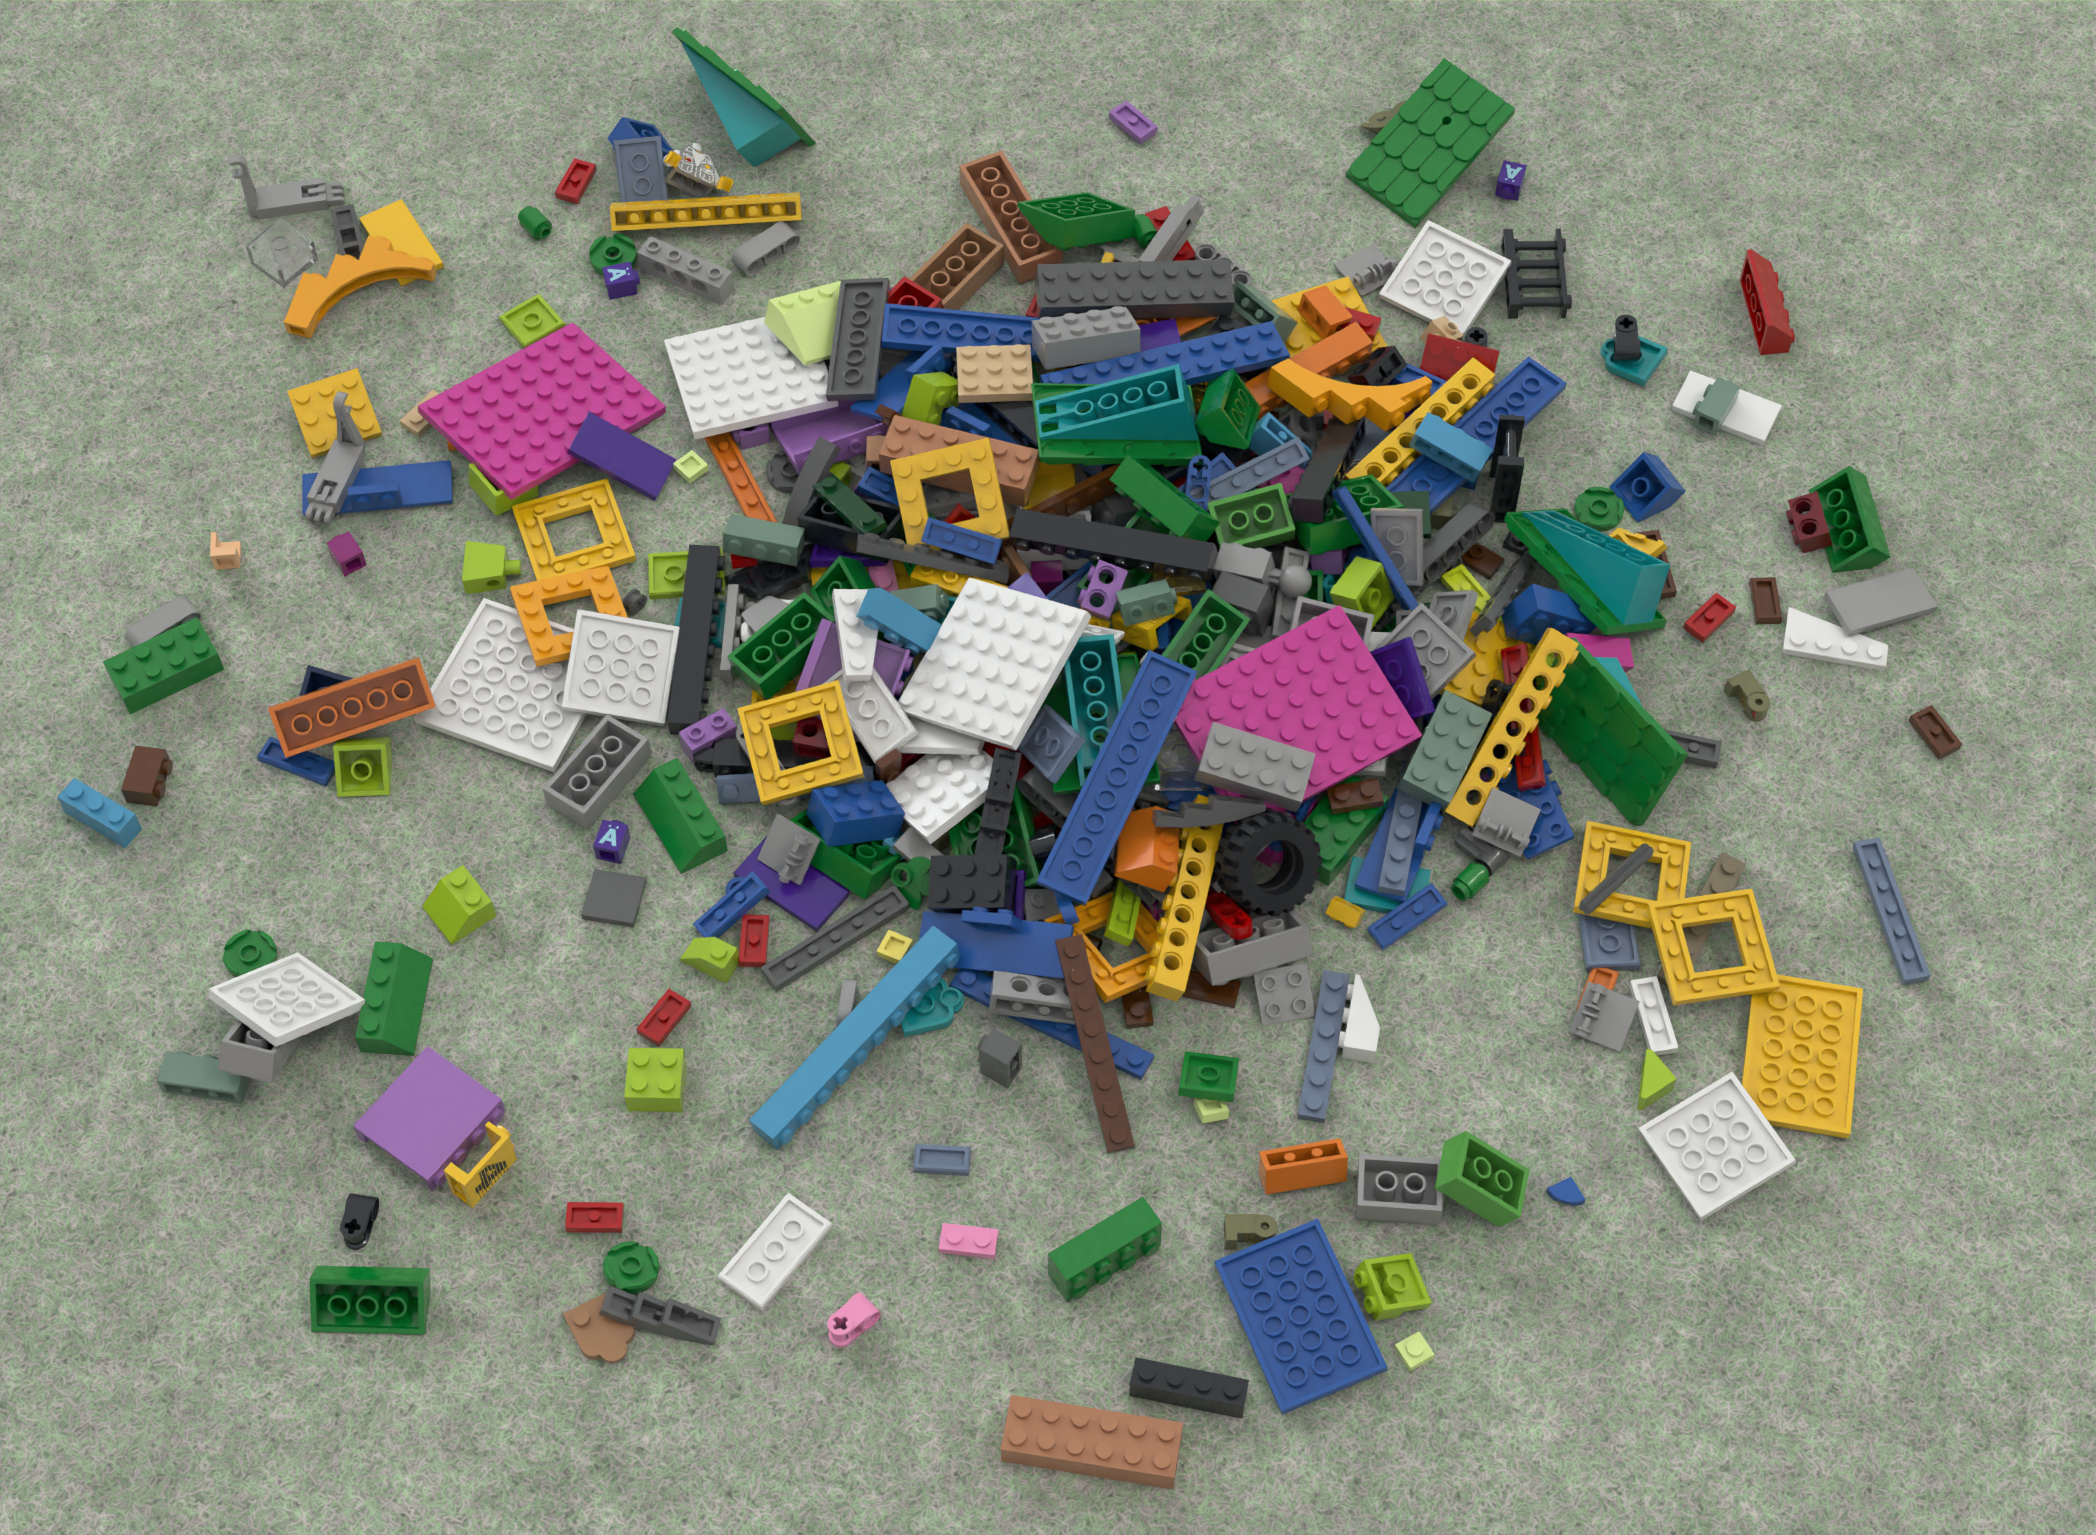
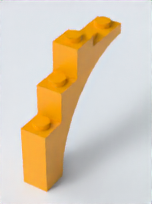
(347, 274)
(1346, 401)

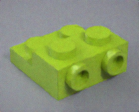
(1391, 1286)

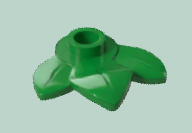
(917, 881)

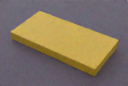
(403, 231)

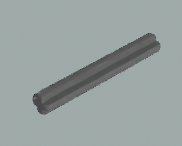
(1616, 878)

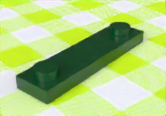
(849, 506)

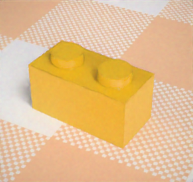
(1345, 912)

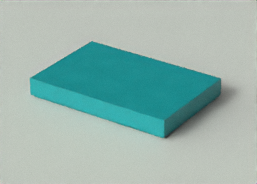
(1373, 902)

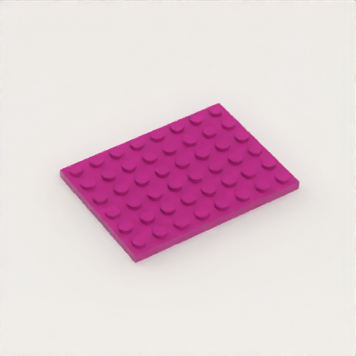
(530, 406)
(1309, 692)

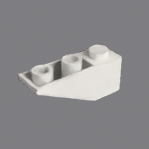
(1362, 1028)

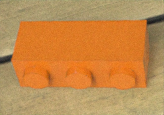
(1303, 1166)

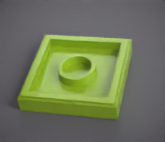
(531, 321)

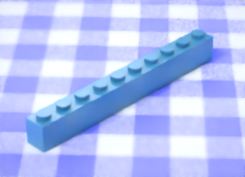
(855, 1038)

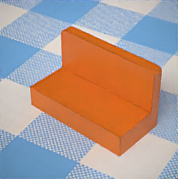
(1323, 311)

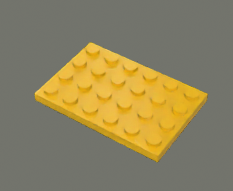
(1804, 1054)

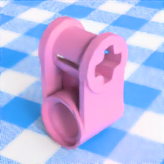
(855, 1316)

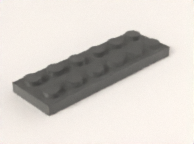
(857, 340)

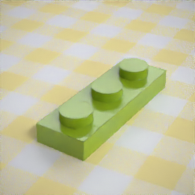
(1122, 914)

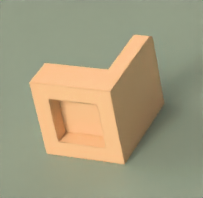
(224, 554)

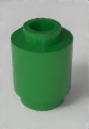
(534, 223)
(1143, 230)
(1470, 881)

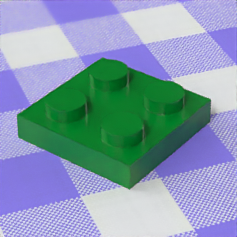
(1208, 1076)

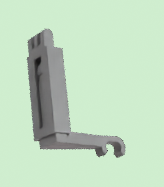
(286, 197)
(1168, 238)
(338, 467)

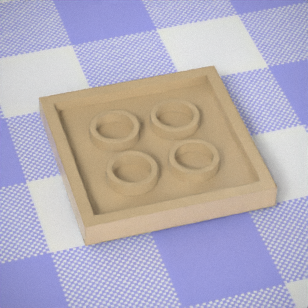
(994, 373)

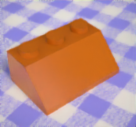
(1147, 852)

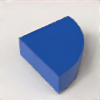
(1566, 1192)

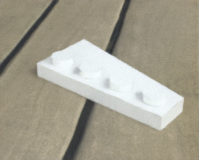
(855, 640)
(1825, 641)

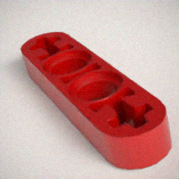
(1228, 915)

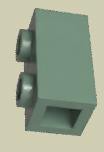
(1716, 405)
(927, 599)
(1146, 602)

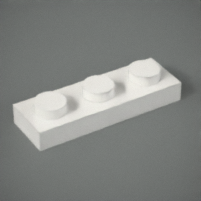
(1653, 1016)

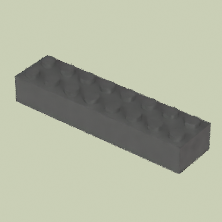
(1145, 288)

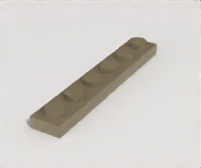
(1721, 880)

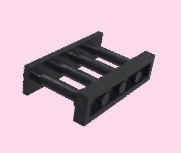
(1515, 283)
(1506, 466)

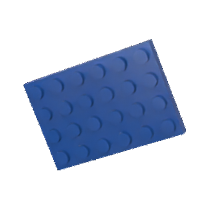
(1300, 1316)

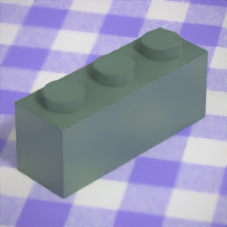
(1260, 309)
(763, 540)
(200, 1078)

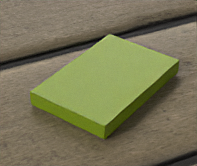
(668, 574)

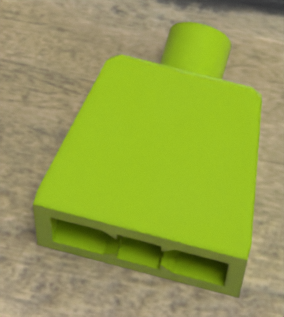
(487, 567)

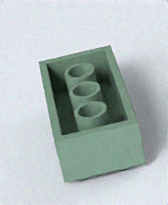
(1444, 750)

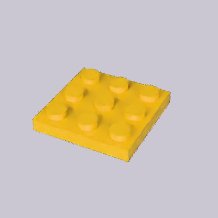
(316, 414)

